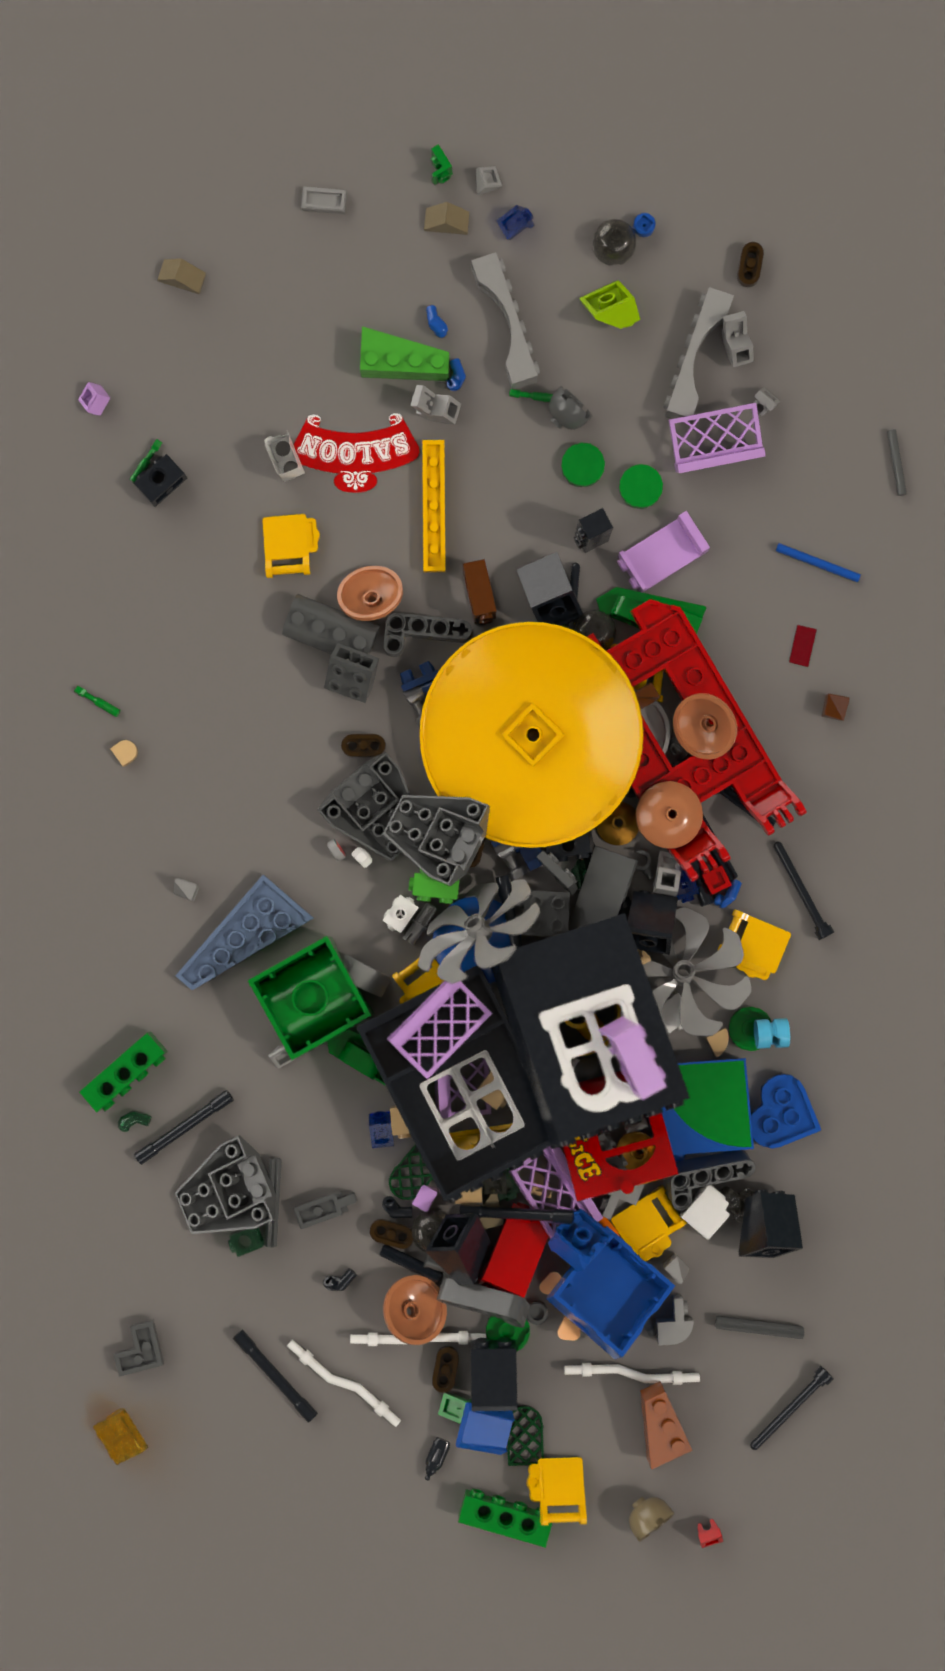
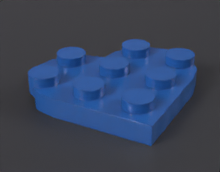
(784, 1113)

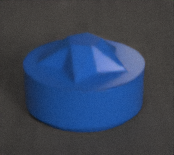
(644, 225)

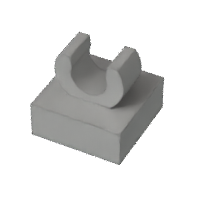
(767, 399)

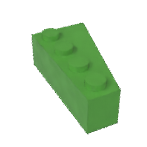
(400, 358)

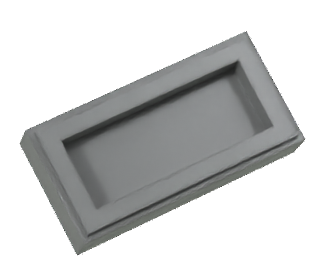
(324, 200)

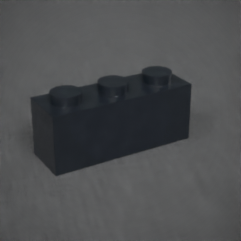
(593, 530)

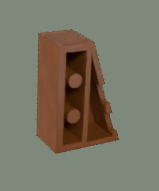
(662, 1428)

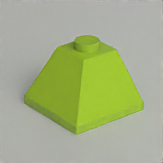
(612, 305)

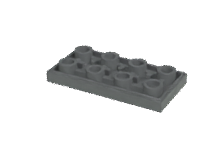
(603, 887)

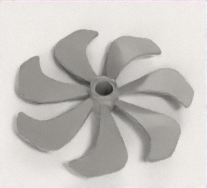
(476, 931)
(727, 956)

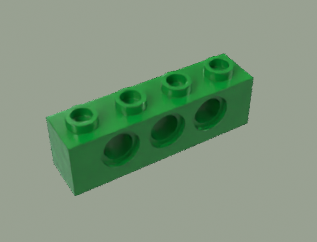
(94, 1091)
(493, 1523)

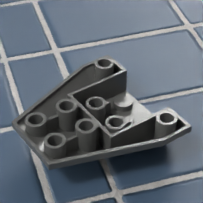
(366, 803)
(439, 833)
(228, 1191)

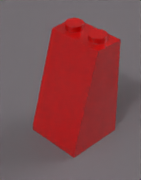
(514, 1255)

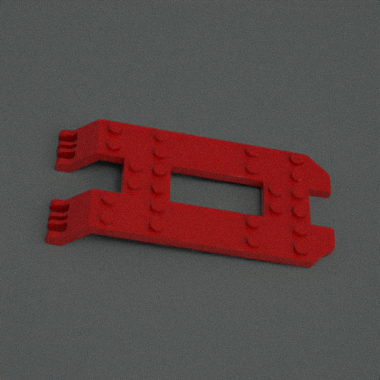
(672, 645)

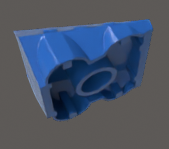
(580, 1241)
(484, 1430)

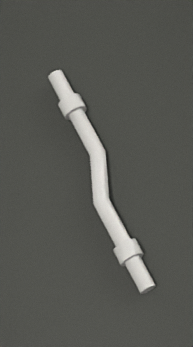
(373, 1338)
(588, 1369)
(380, 1408)

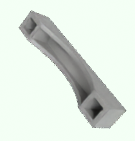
(491, 280)
(684, 396)

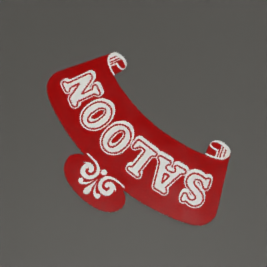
(356, 454)

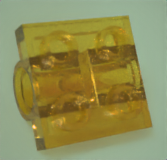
(120, 1436)

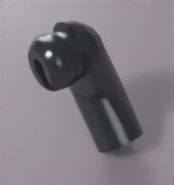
(394, 1210)
(339, 1283)

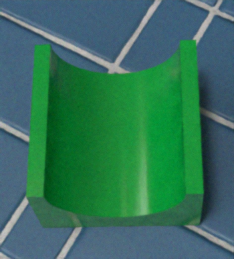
(310, 997)

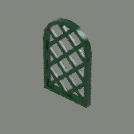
(399, 1166)
(525, 1446)

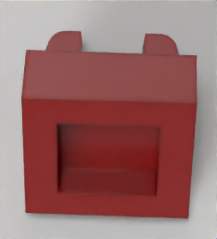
(716, 880)
(710, 1536)

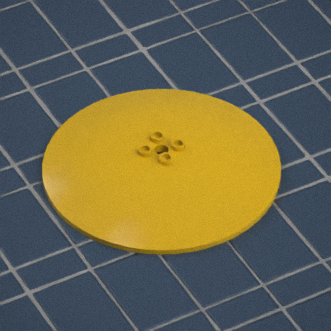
(545, 681)

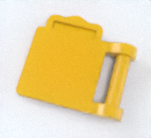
(289, 539)
(761, 944)
(421, 984)
(645, 1228)
(558, 1484)

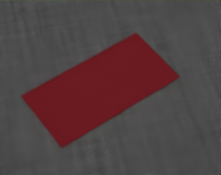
(802, 645)

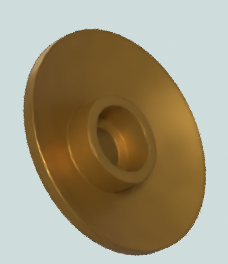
(623, 834)
(636, 1158)

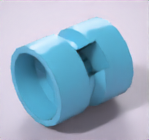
(771, 1033)

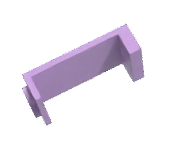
(663, 553)

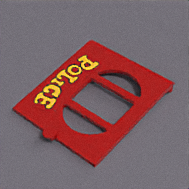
(596, 1177)

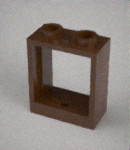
(479, 591)

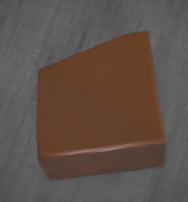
(647, 695)
(835, 707)

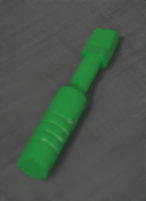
(537, 396)
(146, 461)
(98, 701)

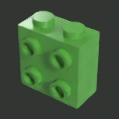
(427, 888)

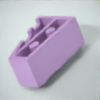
(634, 1057)

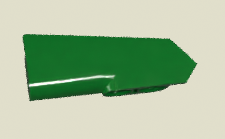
(621, 601)
(352, 1051)

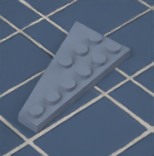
(252, 925)

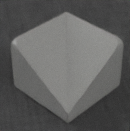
(185, 889)
(676, 1268)

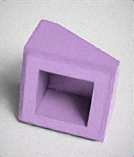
(94, 398)
(425, 1197)

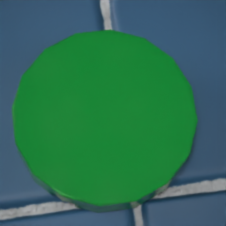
(583, 464)
(640, 486)
(742, 1027)
(497, 1328)

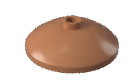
(370, 593)
(695, 731)
(655, 822)
(426, 1314)

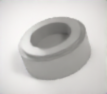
(336, 850)

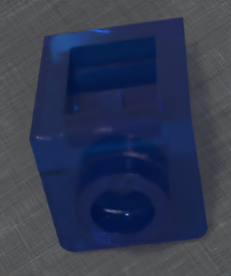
(515, 221)
(690, 888)
(380, 1129)

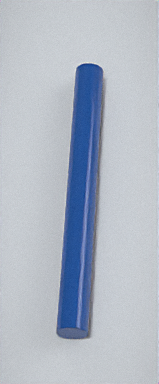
(817, 562)

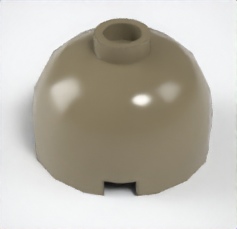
(648, 1516)

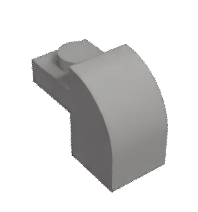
(736, 339)
(435, 406)
(667, 875)
(366, 976)
(609, 1203)
(676, 1328)

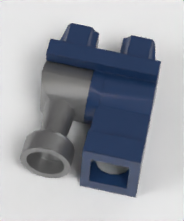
(417, 689)
(507, 853)

